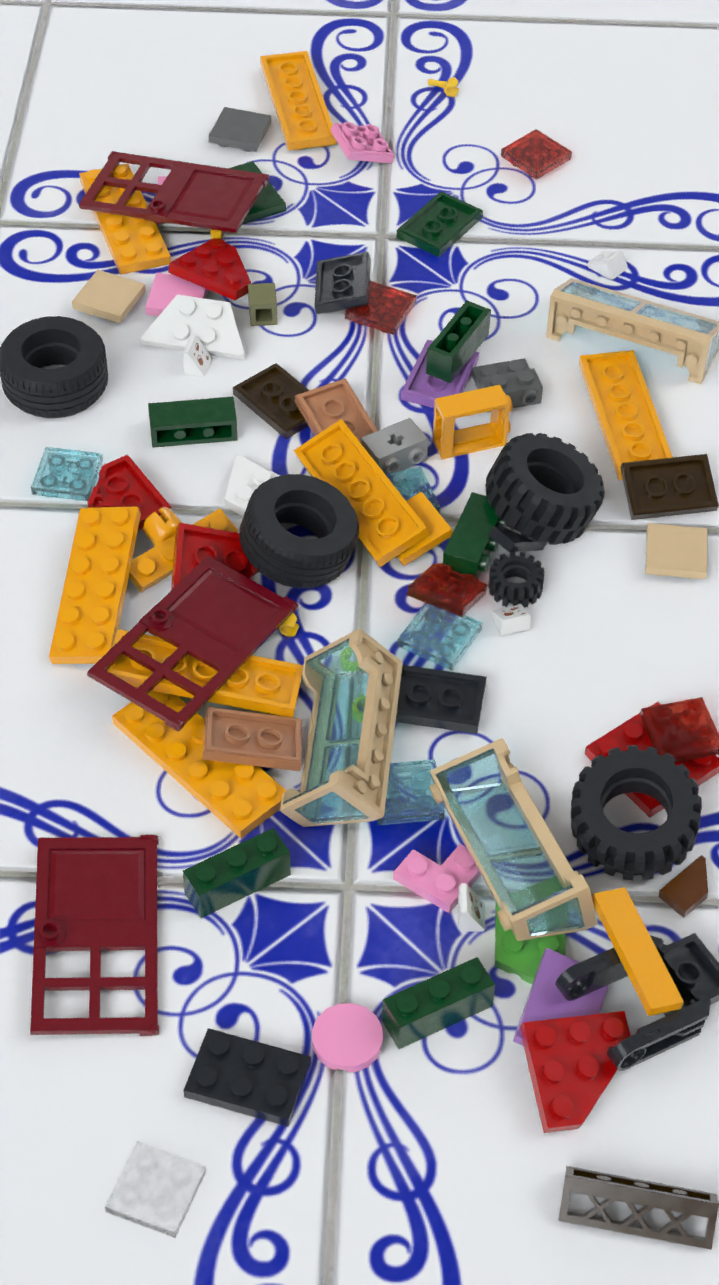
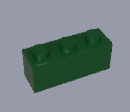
(458, 341)
(193, 421)
(470, 542)
(237, 872)
(438, 1002)

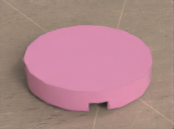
(347, 1037)

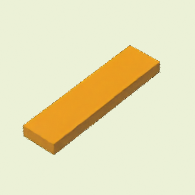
(637, 951)

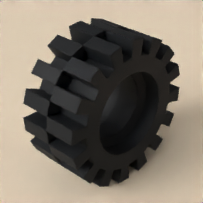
(516, 567)

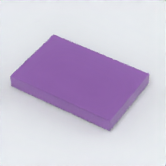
(424, 388)
(546, 1000)

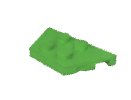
(524, 955)

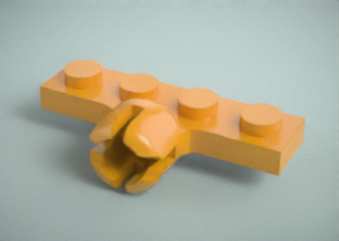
(161, 530)

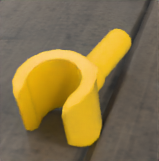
(449, 86)
(289, 626)

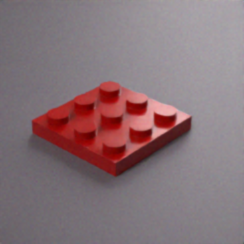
(634, 733)

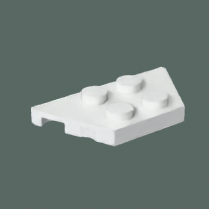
(206, 318)
(243, 481)

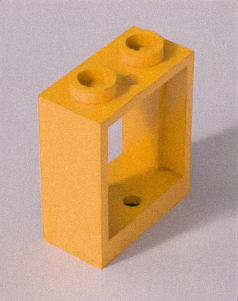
(476, 438)

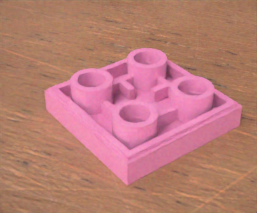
(362, 142)
(166, 288)

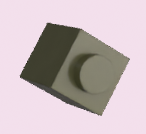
(262, 304)

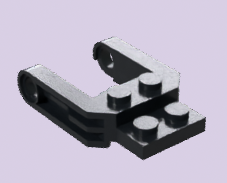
(693, 973)

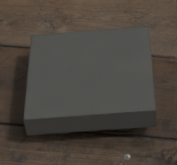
(240, 129)

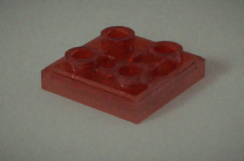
(536, 154)
(385, 310)
(447, 589)
(681, 729)

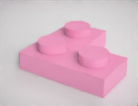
(437, 882)

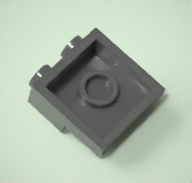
(515, 379)

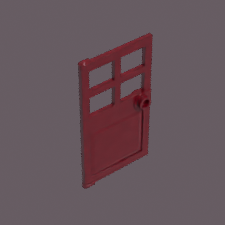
(189, 195)
(209, 616)
(96, 899)

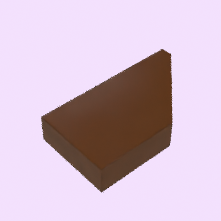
(687, 888)

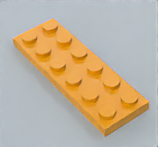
(297, 100)
(131, 240)
(623, 408)
(384, 517)
(95, 584)
(257, 685)
(233, 792)

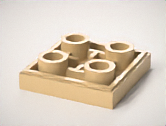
(108, 296)
(676, 551)

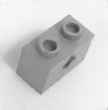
(397, 446)

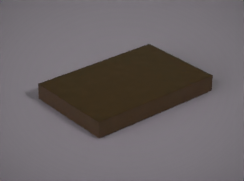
(272, 398)
(669, 486)

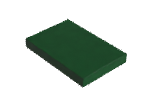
(268, 200)
(439, 224)

